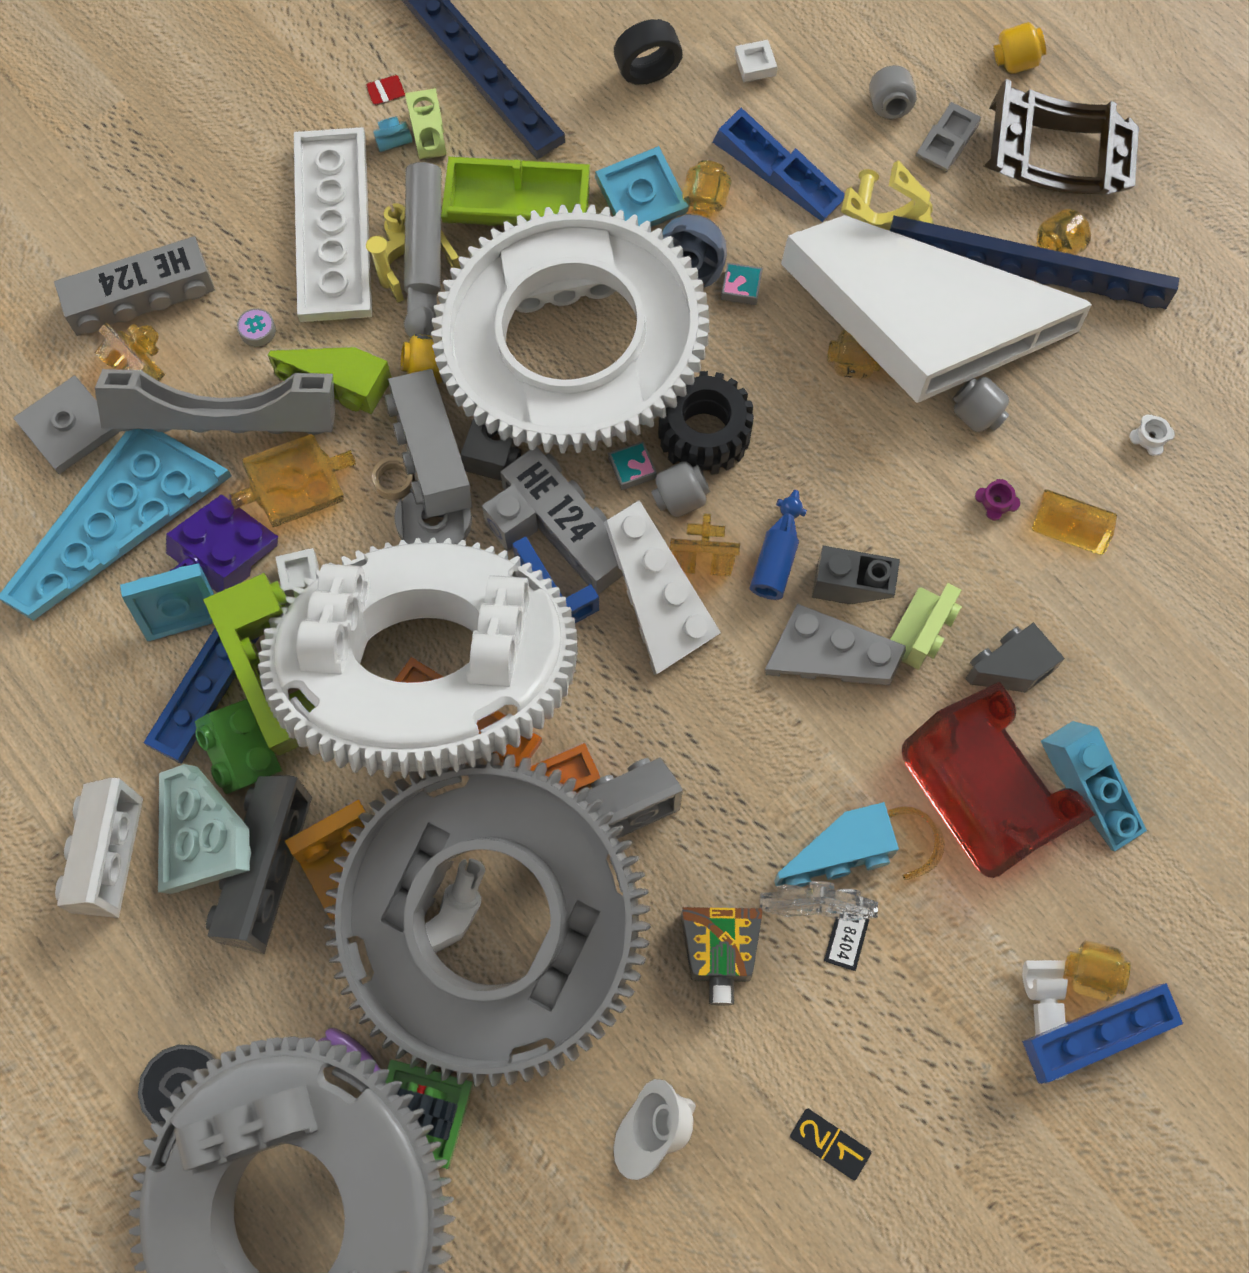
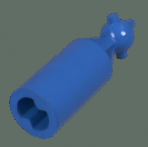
(778, 551)

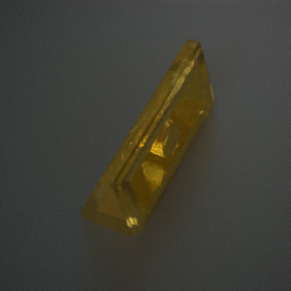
(1074, 522)

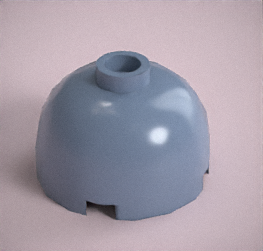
(701, 242)

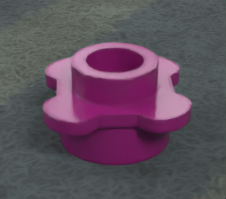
(1003, 490)

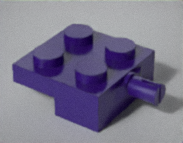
(221, 541)

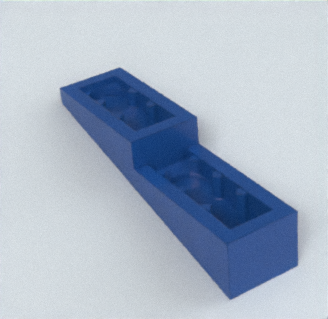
(785, 171)

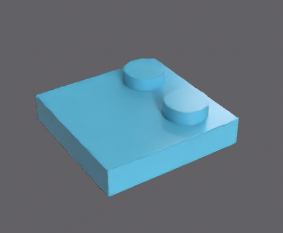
(642, 188)
(169, 601)

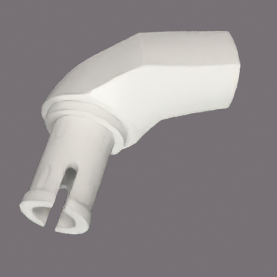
(457, 906)

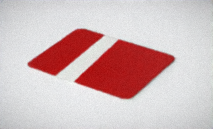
(385, 89)

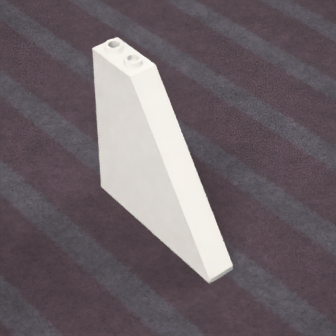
(925, 309)

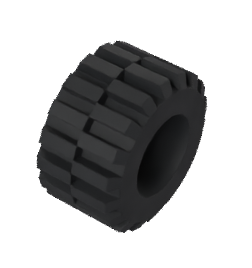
(710, 450)

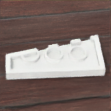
(664, 600)

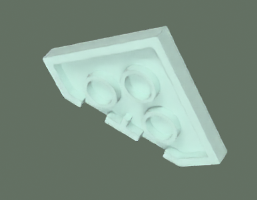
(197, 832)

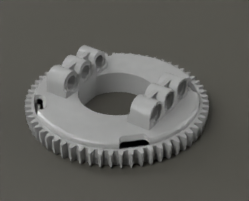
(392, 884)
(276, 1097)

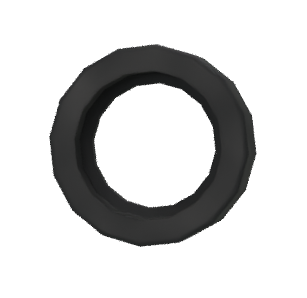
(643, 37)

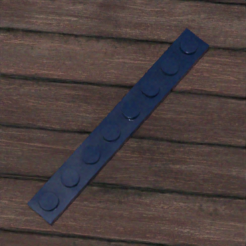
(489, 75)
(1046, 265)

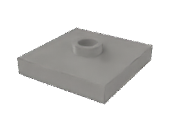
(65, 424)

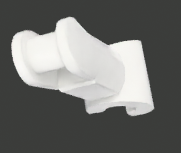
(1045, 982)

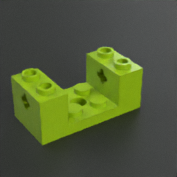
(239, 617)

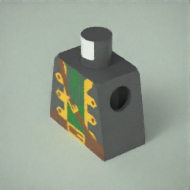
(721, 947)

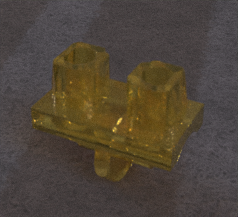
(132, 348)
(721, 553)

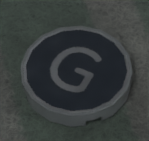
(165, 1074)

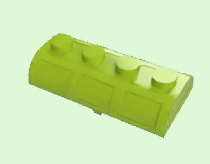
(503, 189)

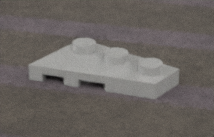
(835, 649)

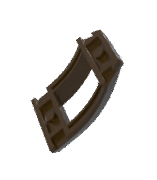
(1012, 133)

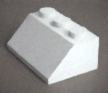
(99, 849)

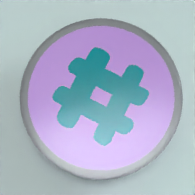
(256, 327)

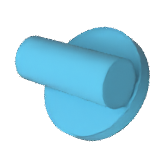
(392, 134)

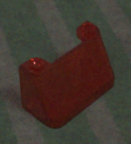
(987, 785)

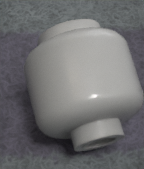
(892, 92)
(981, 404)
(680, 489)

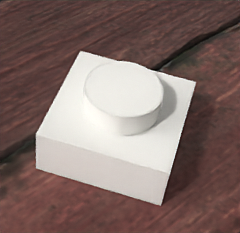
(755, 61)
(295, 568)

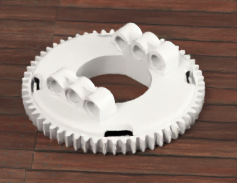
(518, 657)

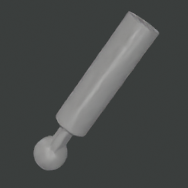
(422, 245)

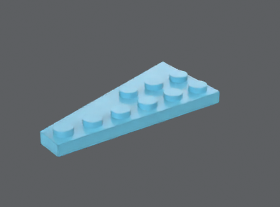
(124, 502)

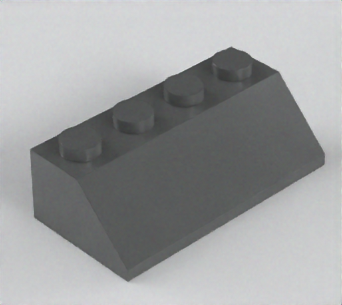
(252, 898)

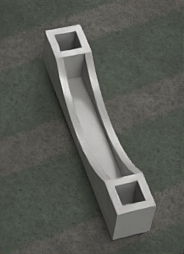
(139, 401)

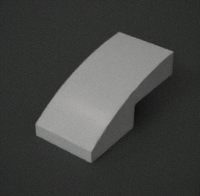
(949, 137)

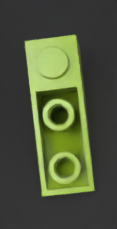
(357, 375)

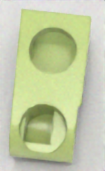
(426, 124)

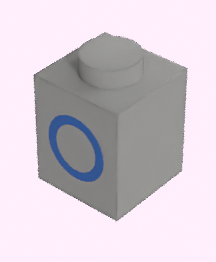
(510, 517)

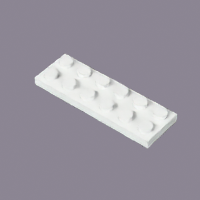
(332, 225)

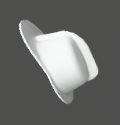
(653, 1127)

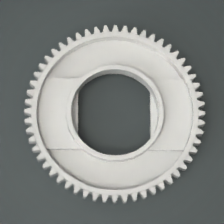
(557, 263)

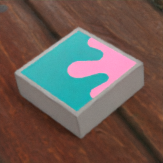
(741, 283)
(632, 465)

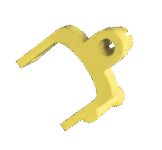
(917, 209)
(386, 252)

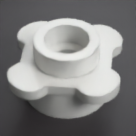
(1156, 426)

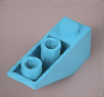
(1087, 767)
(852, 840)

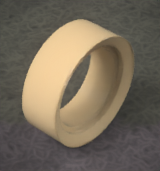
(383, 465)

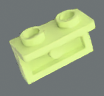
(923, 622)

